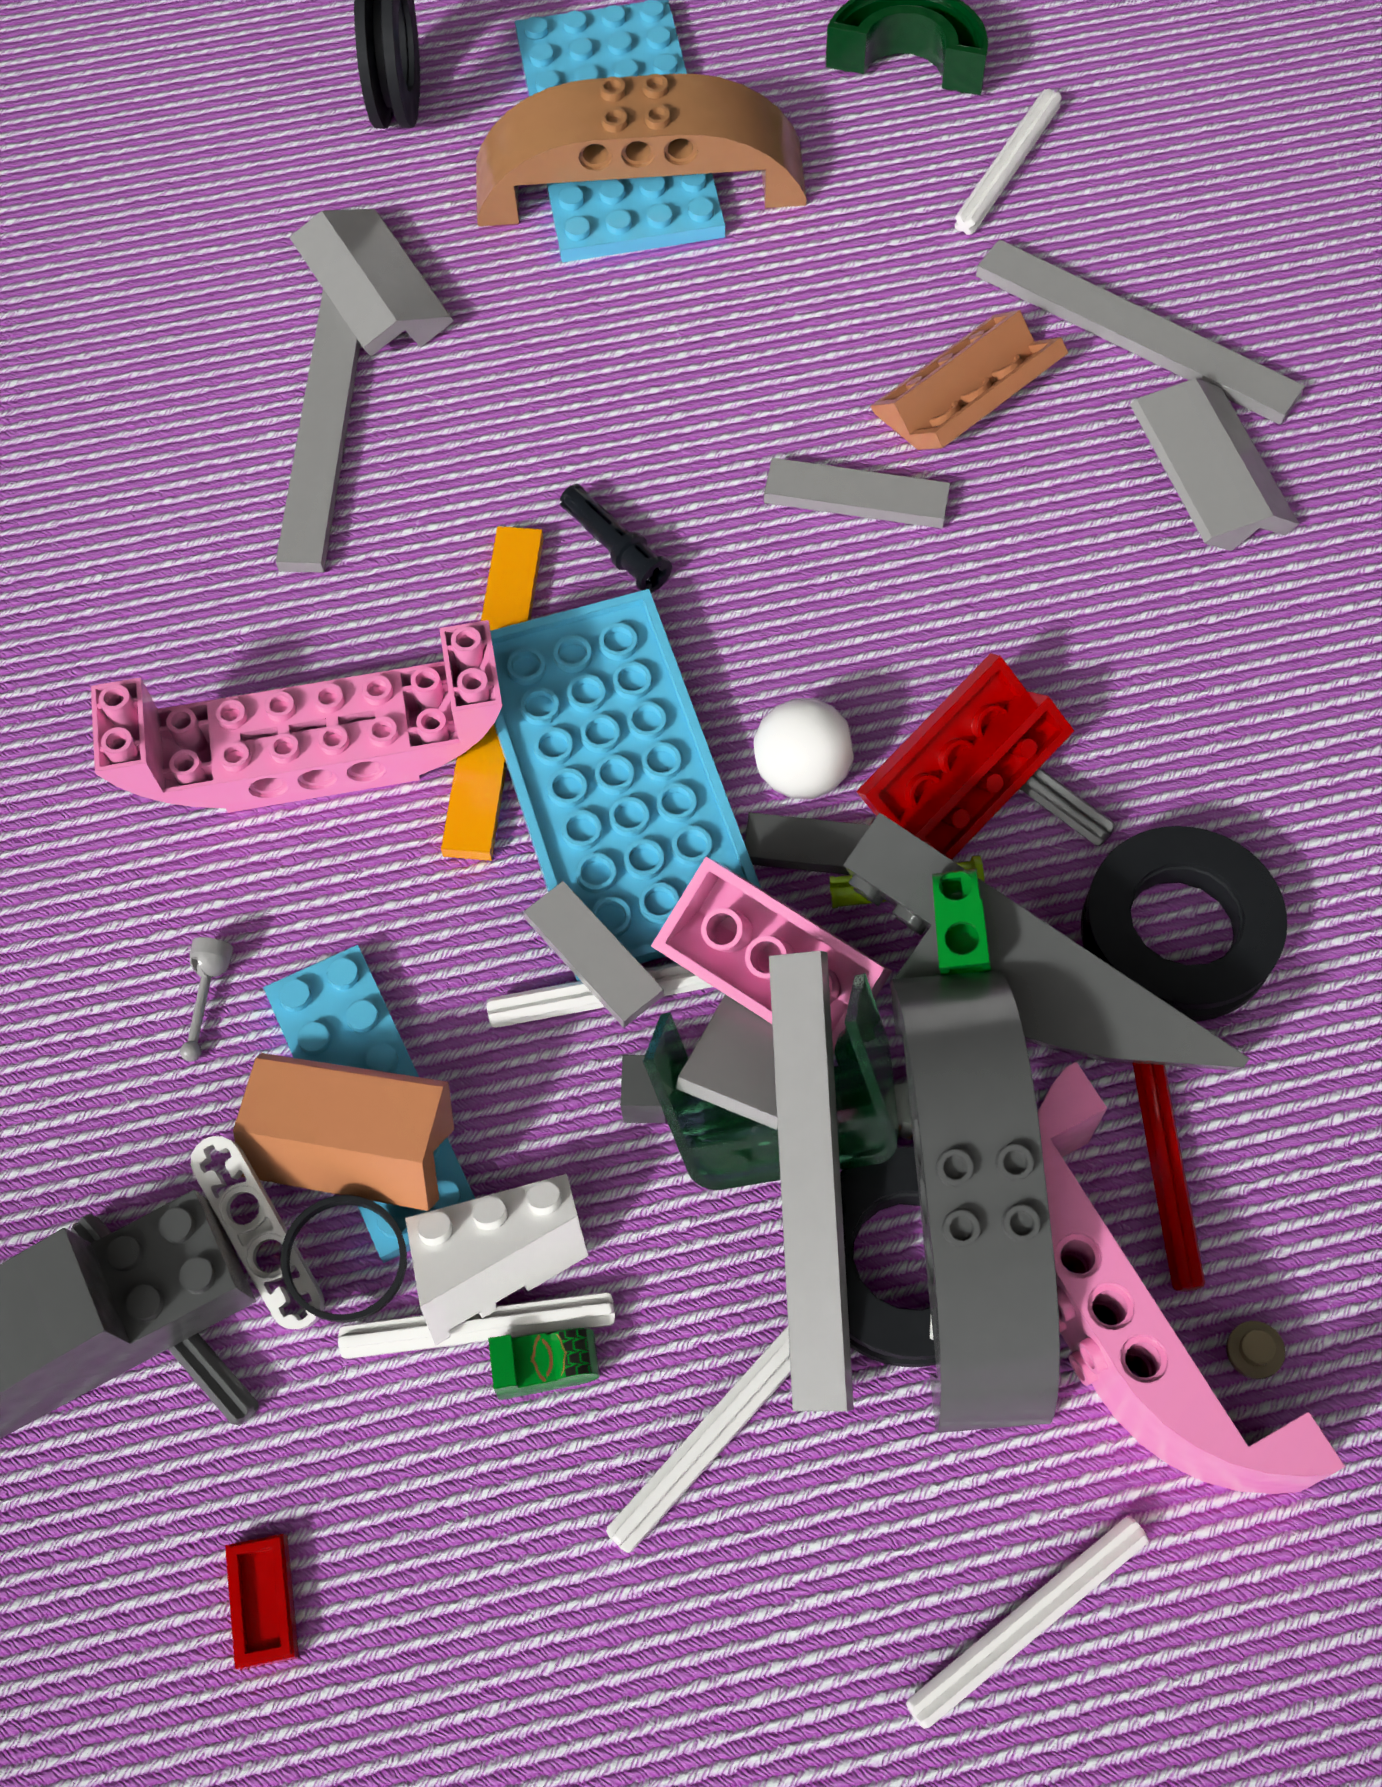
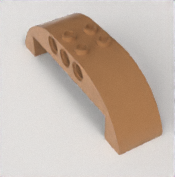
(637, 131)

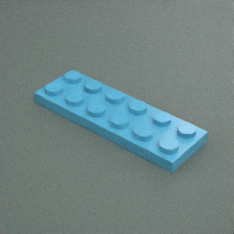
(340, 1018)

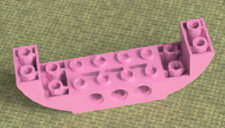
(300, 737)

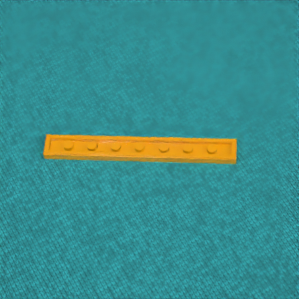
(482, 769)

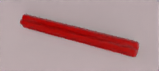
(1169, 1178)

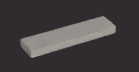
(857, 492)

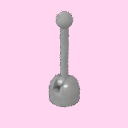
(208, 959)

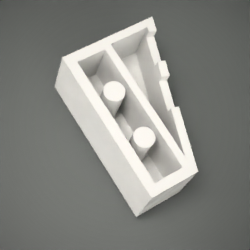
(490, 1248)

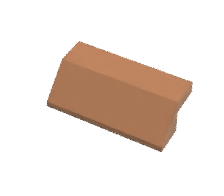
(967, 381)
(344, 1129)

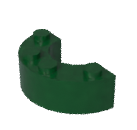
(938, 30)

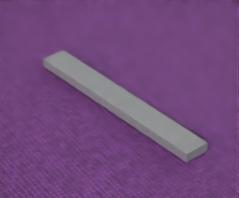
(1139, 331)
(319, 444)
(810, 1183)

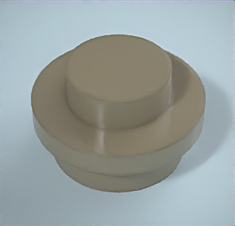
(1255, 1350)

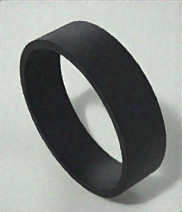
(303, 1218)

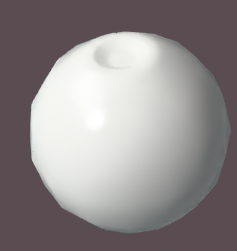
(803, 748)

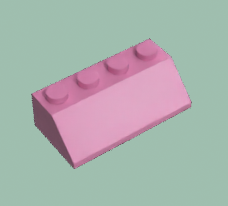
(731, 927)

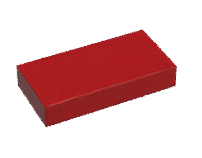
(261, 1602)

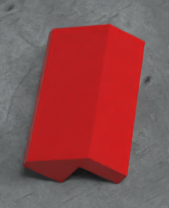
(967, 758)

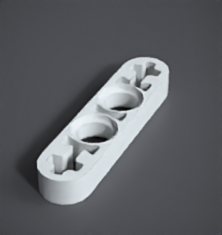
(251, 1236)

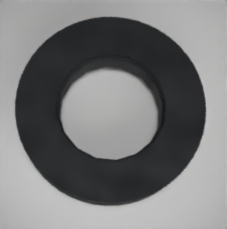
(388, 60)
(1220, 870)
(876, 1327)

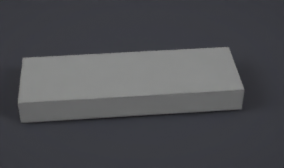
(593, 954)

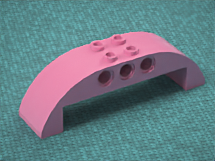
(1170, 1402)

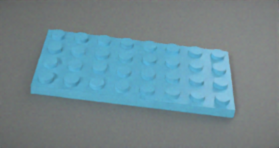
(617, 213)
(612, 764)

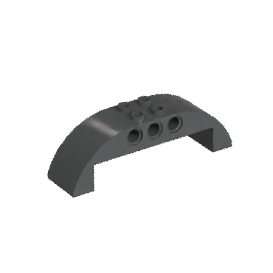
(980, 1202)

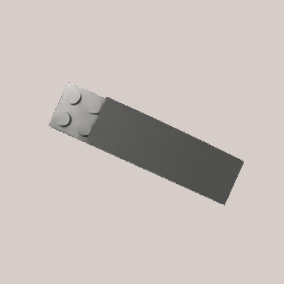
(1060, 988)
(102, 1307)

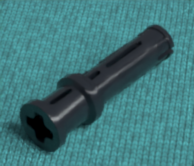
(626, 548)

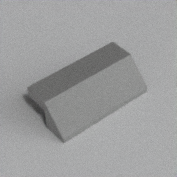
(370, 278)
(1213, 463)

